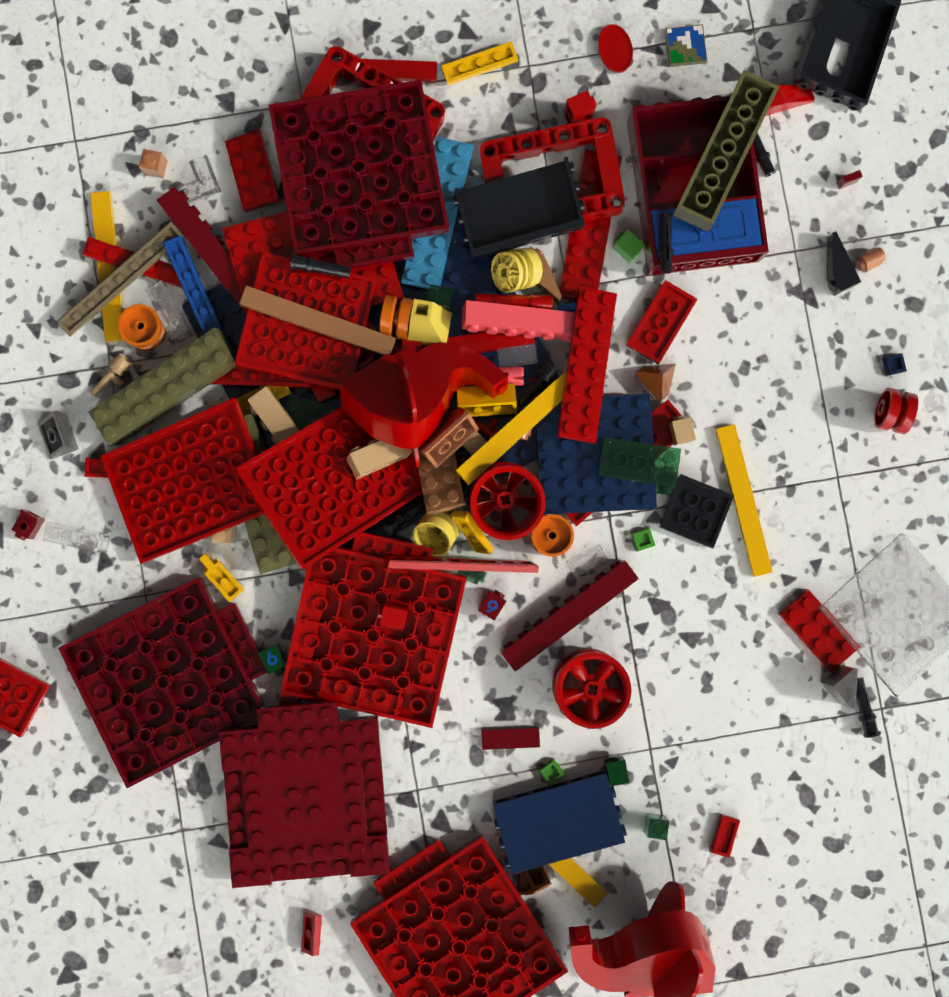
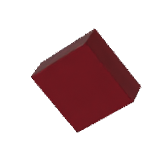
(849, 179)

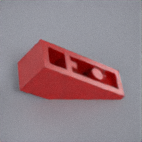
(790, 97)

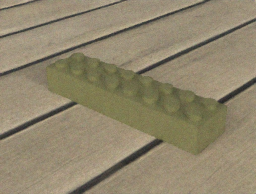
(726, 151)
(164, 387)
(265, 543)

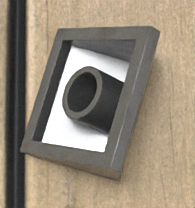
(57, 435)
(842, 685)

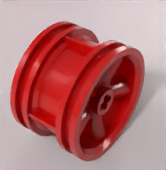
(533, 504)
(618, 697)

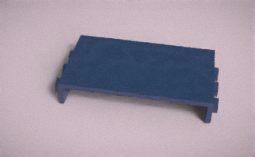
(558, 822)

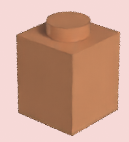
(153, 163)

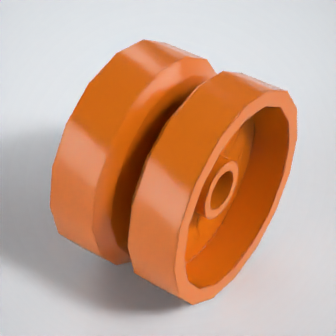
(394, 317)
(141, 327)
(558, 545)

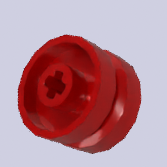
(896, 411)

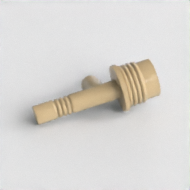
(118, 366)

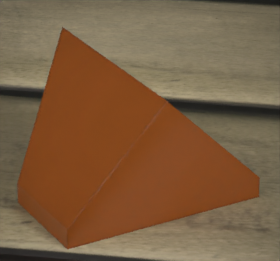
(657, 379)
(533, 881)

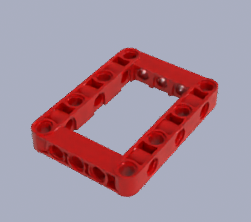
(356, 70)
(549, 140)

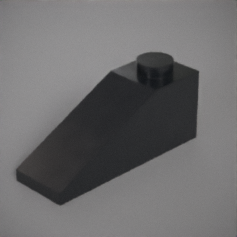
(840, 270)

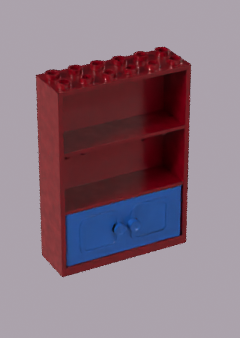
(664, 154)

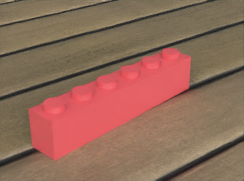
(516, 320)

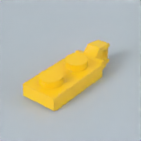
(221, 578)

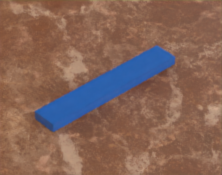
(192, 284)

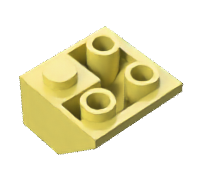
(429, 323)

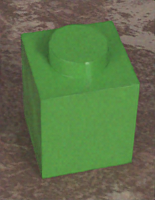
(628, 245)

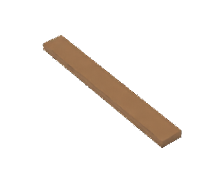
(317, 321)

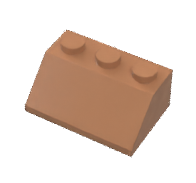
(450, 437)

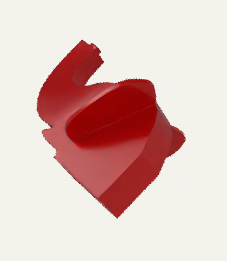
(409, 393)
(651, 956)

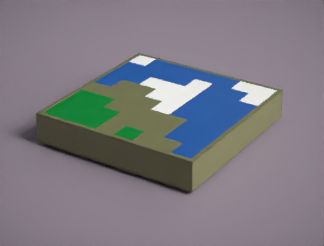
(686, 45)

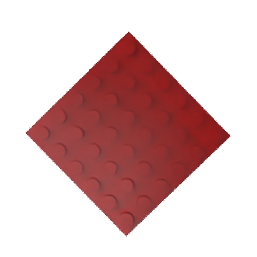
(294, 351)

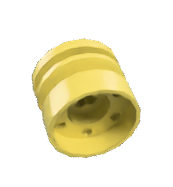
(516, 270)
(437, 532)

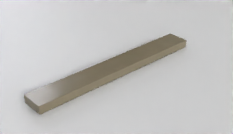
(118, 280)

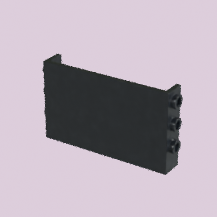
(520, 209)

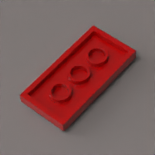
(252, 170)
(661, 322)
(816, 631)

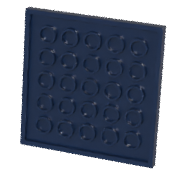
(571, 467)

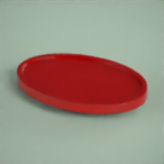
(615, 48)

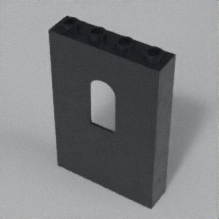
(862, 25)

